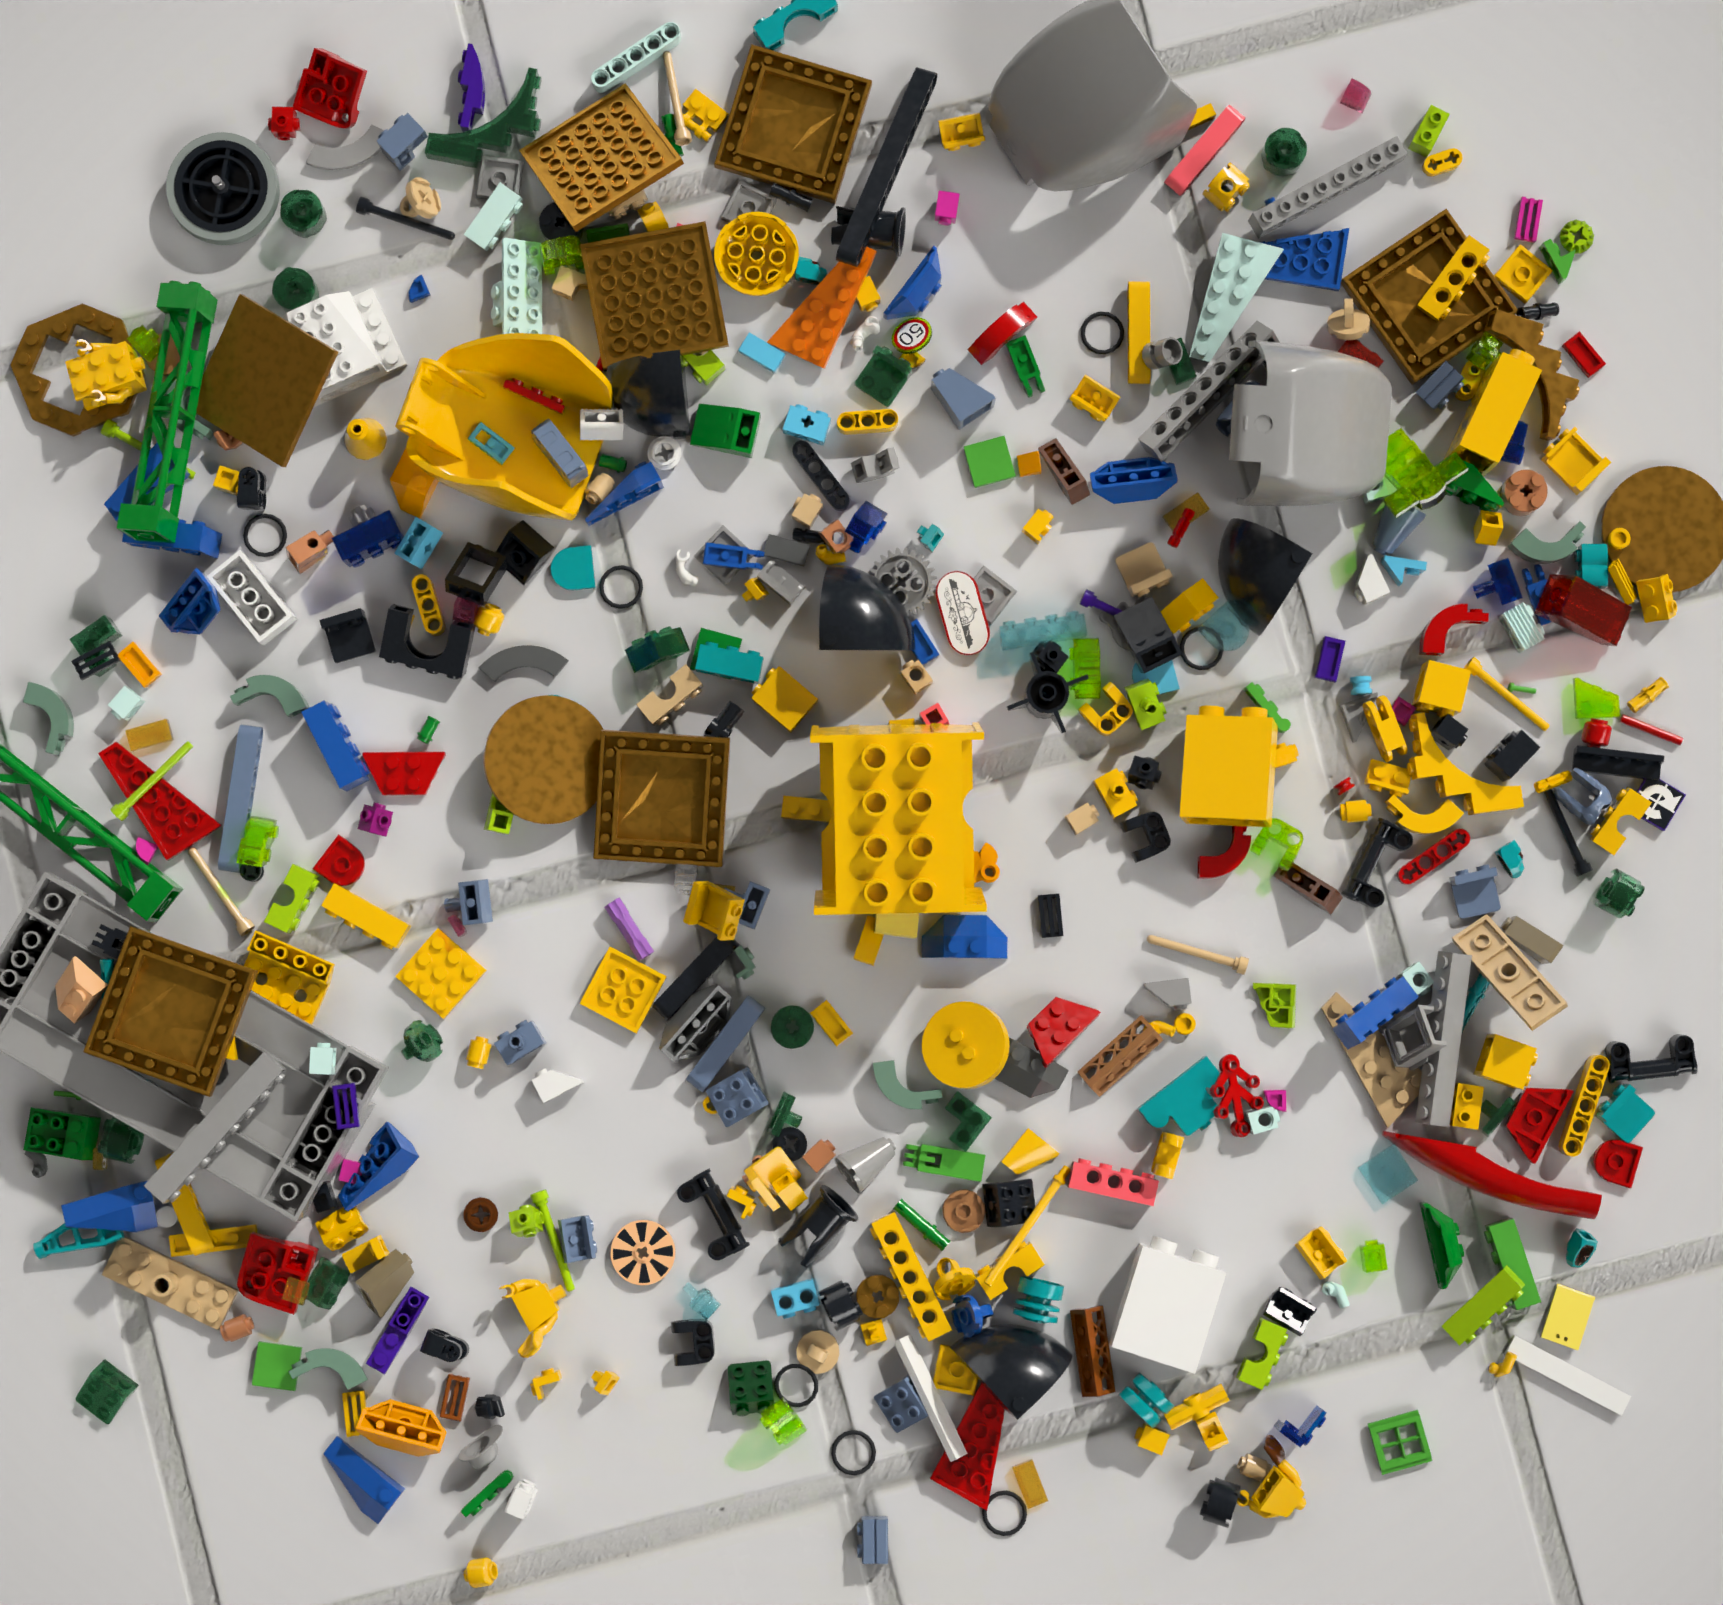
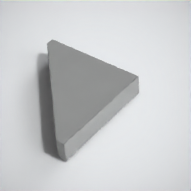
(1354, 715)

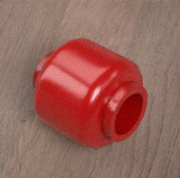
(1596, 733)

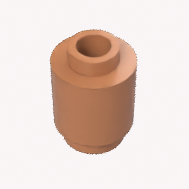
(237, 1328)

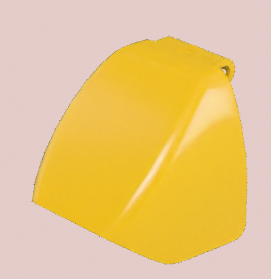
(467, 388)

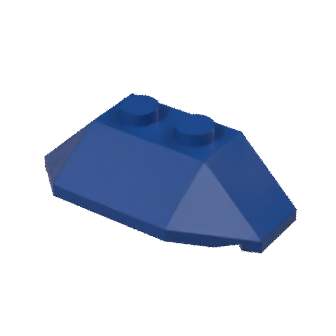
(918, 288)
(1133, 479)
(192, 605)
(964, 938)

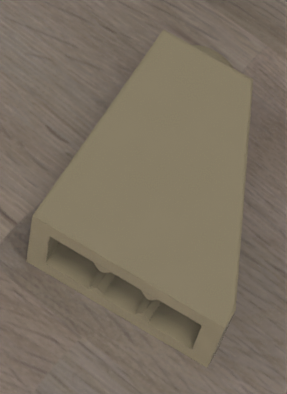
(1531, 940)
(385, 1281)

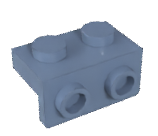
(577, 1238)

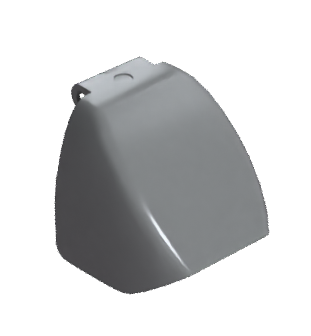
(1087, 101)
(1312, 426)

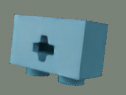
(814, 433)
(418, 543)

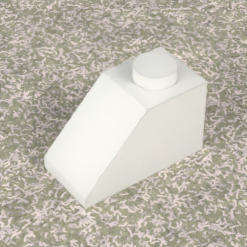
(1370, 582)
(554, 1083)

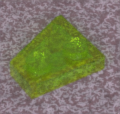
(1594, 702)

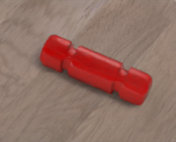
(1181, 527)

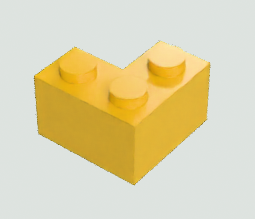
(1189, 605)

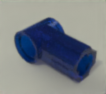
(1515, 450)

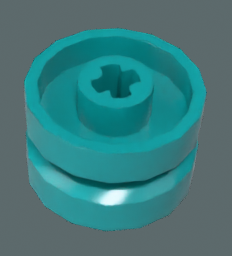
(1148, 1397)

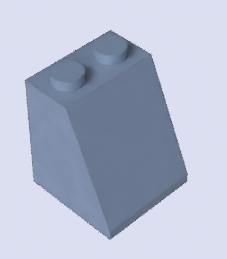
(961, 397)

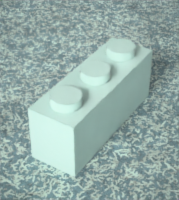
(494, 217)

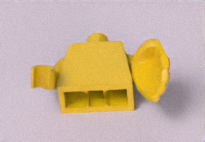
(537, 1308)

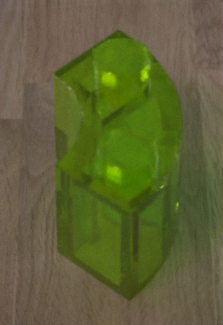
(1086, 660)
(256, 845)
(782, 1421)

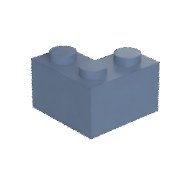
(401, 140)

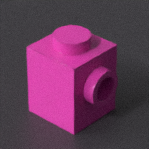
(946, 207)

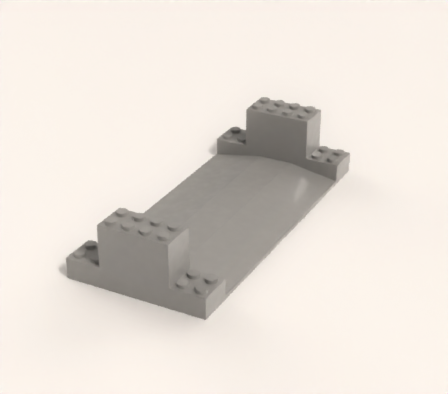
(276, 1153)

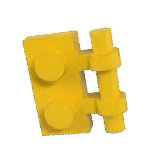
(706, 111)

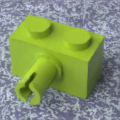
(1145, 703)

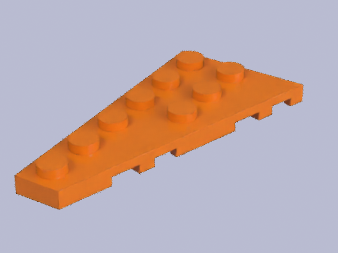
(821, 317)

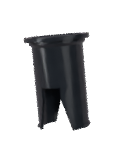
(888, 232)
(824, 1219)

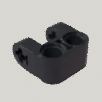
(251, 492)
(1151, 834)
(691, 1325)
(439, 1345)

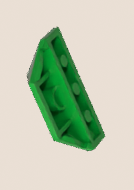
(1443, 1244)

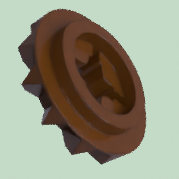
(474, 1222)

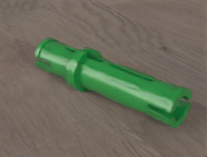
(922, 1225)

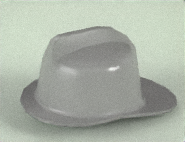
(483, 1449)

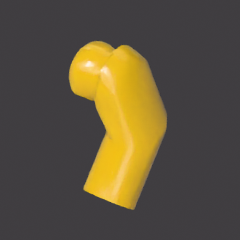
(827, 556)
(1505, 1367)

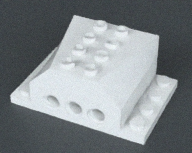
(358, 333)

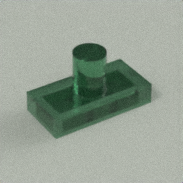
(1184, 369)
(784, 1115)
(1496, 1115)

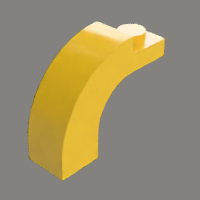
(1416, 823)

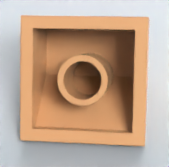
(78, 990)

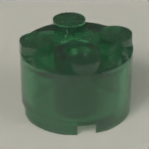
(1279, 163)
(307, 224)
(290, 280)
(1619, 894)
(782, 1033)
(120, 1141)

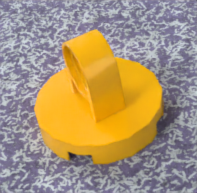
(955, 1281)

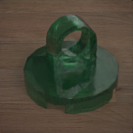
(421, 1042)

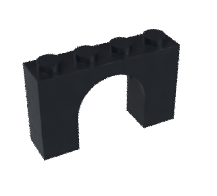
(397, 645)

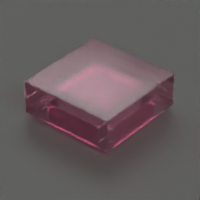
(457, 925)

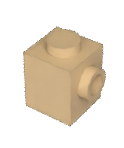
(807, 509)

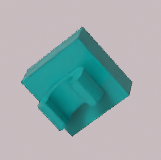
(930, 536)

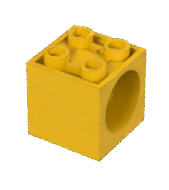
(1440, 688)
(1506, 1061)

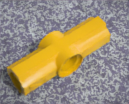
(1197, 1406)

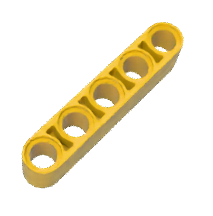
(1138, 330)
(1575, 1113)
(191, 1217)

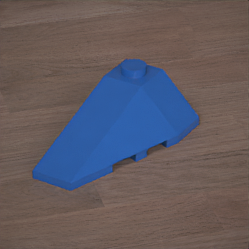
(636, 486)
(385, 1161)
(122, 1209)
(366, 1483)

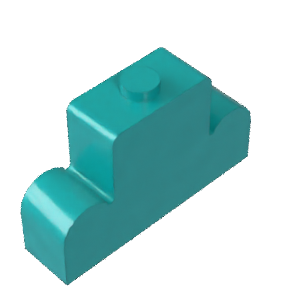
(1184, 1099)

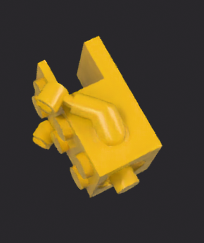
(105, 373)

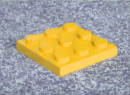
(441, 973)
(623, 990)

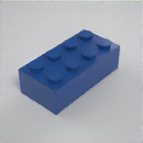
(335, 745)

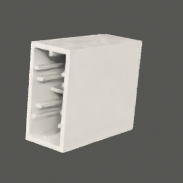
(1168, 1305)

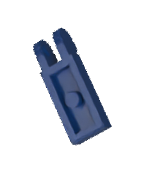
(730, 556)
(1536, 589)

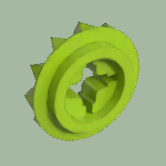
(1567, 239)

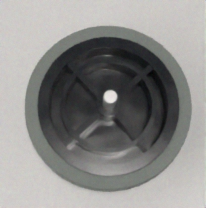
(222, 188)

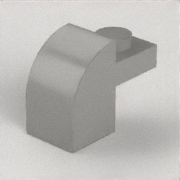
(875, 466)

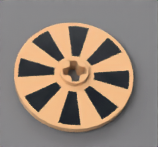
(640, 1235)

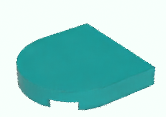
(574, 568)

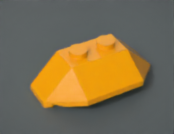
(412, 486)
(402, 1428)

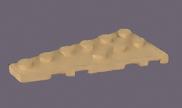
(1388, 1086)

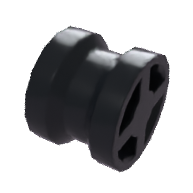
(246, 870)

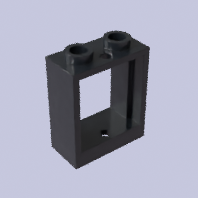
(470, 590)

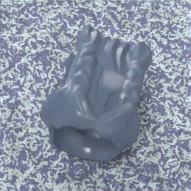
(1601, 800)

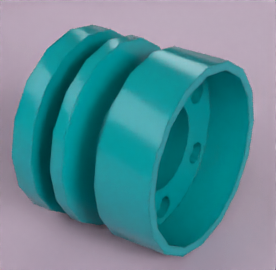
(1038, 1300)

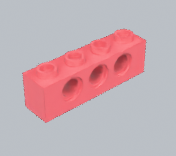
(1145, 1195)

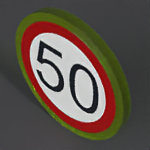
(911, 335)

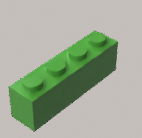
(1510, 1252)

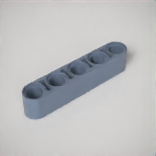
(725, 1043)

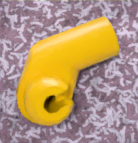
(1161, 1027)

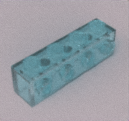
(1035, 632)

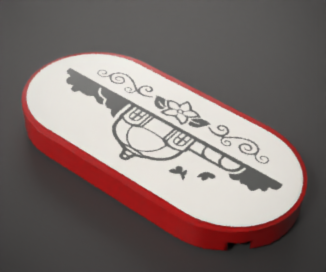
(962, 613)

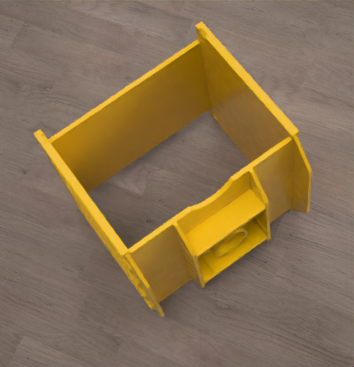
(897, 819)

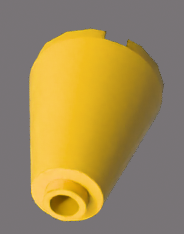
(365, 438)

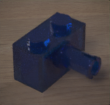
(865, 525)
(1502, 582)

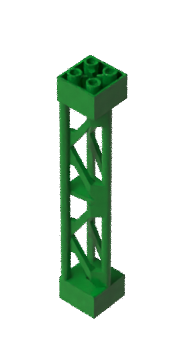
(180, 304)
(153, 896)

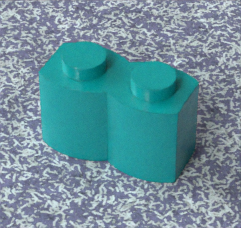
(1592, 564)

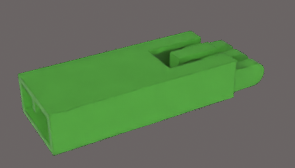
(953, 1162)

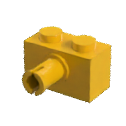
(1115, 792)

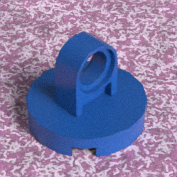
(969, 1315)

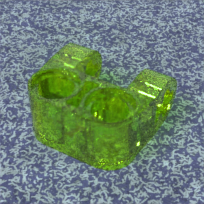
(560, 253)
(1281, 839)

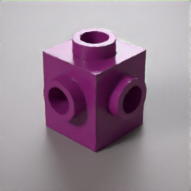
(375, 819)

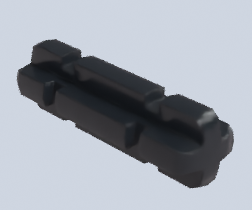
(808, 535)

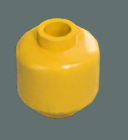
(488, 619)
(480, 1572)

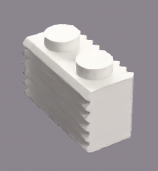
(601, 424)
(521, 1499)

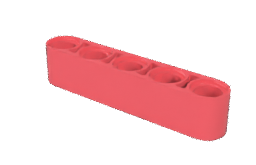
(1204, 150)

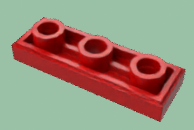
(534, 395)

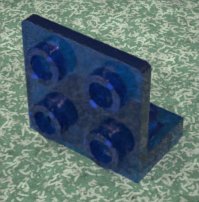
(1302, 1435)

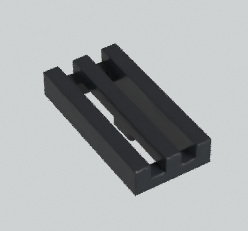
(79, 668)
(1050, 914)

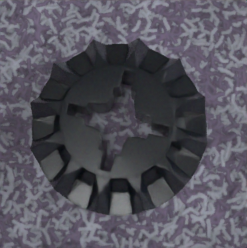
(800, 1145)

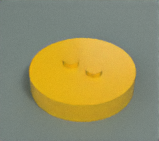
(965, 1045)

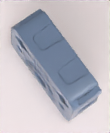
(559, 453)

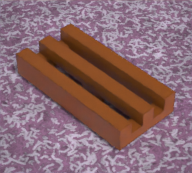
(459, 1379)

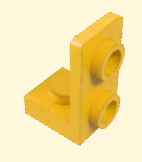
(365, 1254)

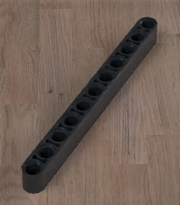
(886, 167)

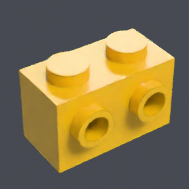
(1466, 1106)

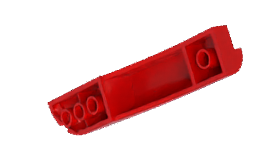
(1480, 1174)

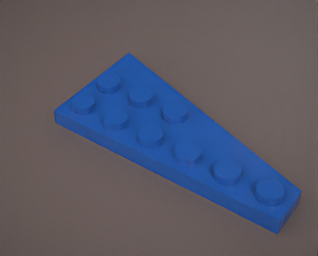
(1311, 259)

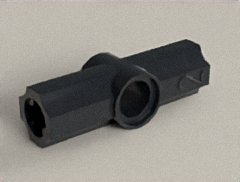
(726, 720)

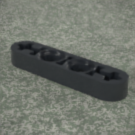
(818, 477)

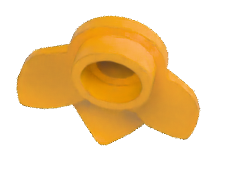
(985, 859)

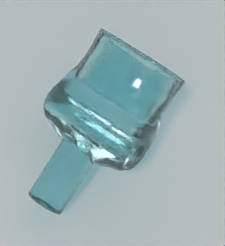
(702, 1301)

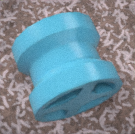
(1361, 685)

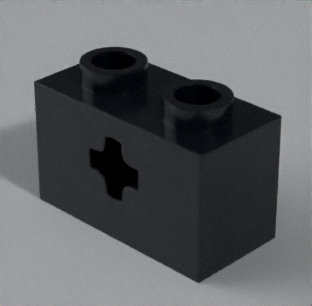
(1449, 732)

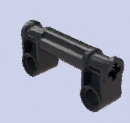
(1369, 860)
(1651, 1068)
(720, 1210)

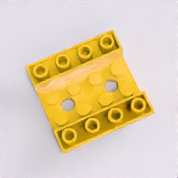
(287, 972)

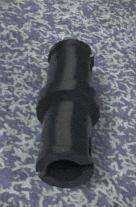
(790, 197)
(1538, 311)

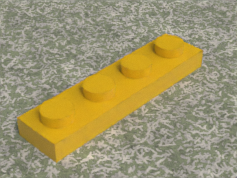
(224, 1238)

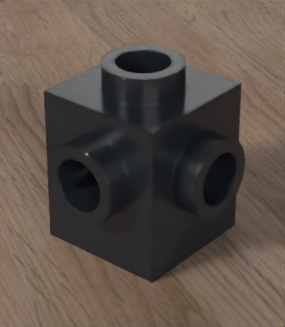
(1050, 656)
(1144, 772)

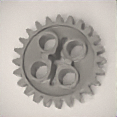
(890, 567)

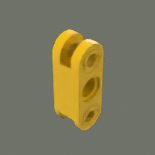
(1384, 728)

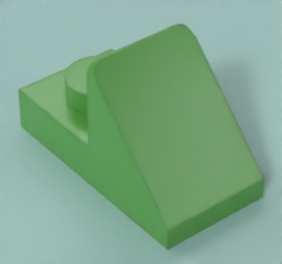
(1558, 264)

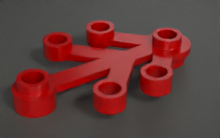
(1234, 1093)

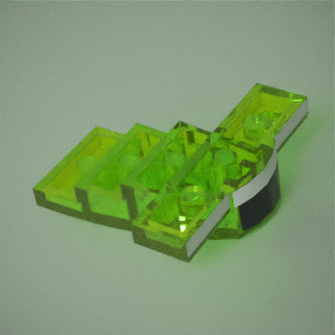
(1415, 477)

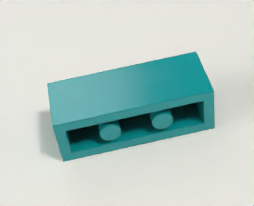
(729, 663)

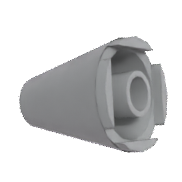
(865, 1162)

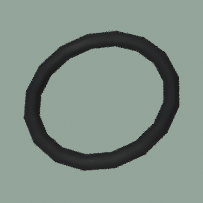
(1110, 316)
(246, 529)
(621, 606)
(1206, 667)
(809, 1371)
(837, 1464)
(1024, 1511)

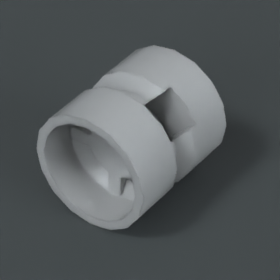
(1162, 353)

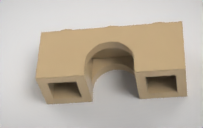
(569, 282)
(686, 686)

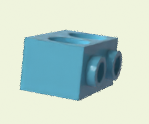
(793, 1292)

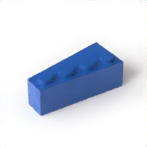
(124, 492)
(190, 538)
(1374, 1013)

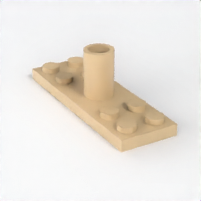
(1510, 972)
(188, 1289)

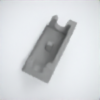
(780, 582)

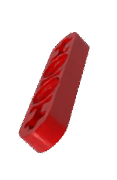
(1434, 858)

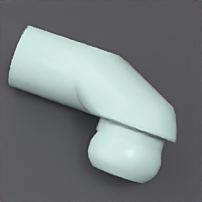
(1337, 1291)

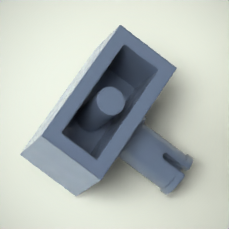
(473, 902)
(753, 905)
(519, 1042)

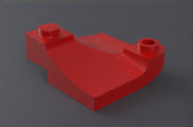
(330, 89)
(268, 1266)

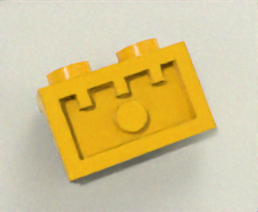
(1387, 777)

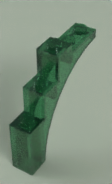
(495, 135)

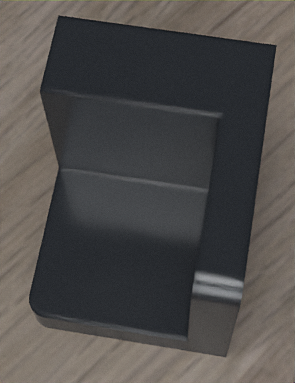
(325, 1198)

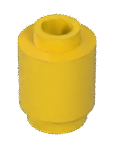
(1355, 811)
(478, 1052)

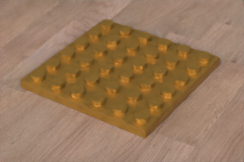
(601, 157)
(654, 293)

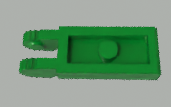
(1025, 364)
(488, 1492)

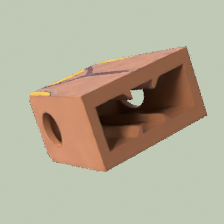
(304, 556)

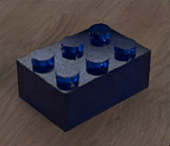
(369, 539)

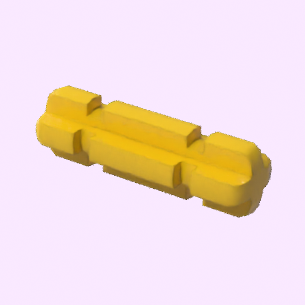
(1553, 781)

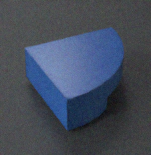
(418, 289)

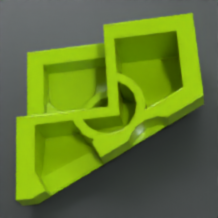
(1278, 1003)

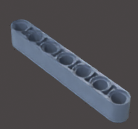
(240, 795)

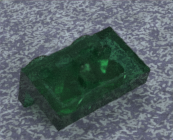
(326, 1283)

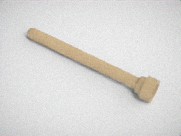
(682, 135)
(243, 924)
(1238, 964)

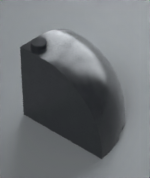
(652, 393)
(1258, 570)
(861, 613)
(1014, 1363)

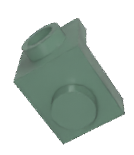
(746, 958)

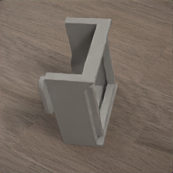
(1418, 1056)

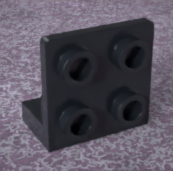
(348, 635)
(1008, 1202)

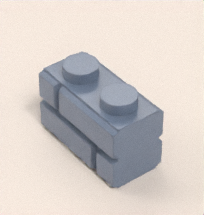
(1440, 385)
(874, 1539)

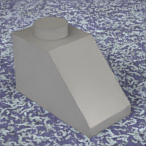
(1171, 992)

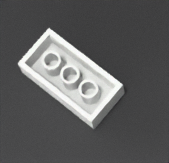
(251, 597)

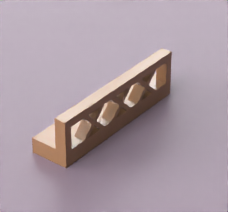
(1122, 1059)

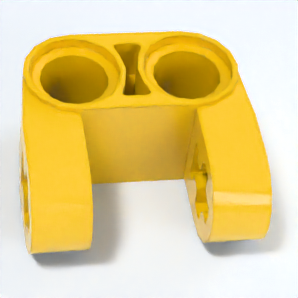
(1095, 720)
(1167, 1155)

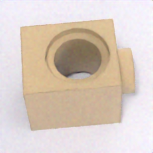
(916, 686)
(1082, 818)

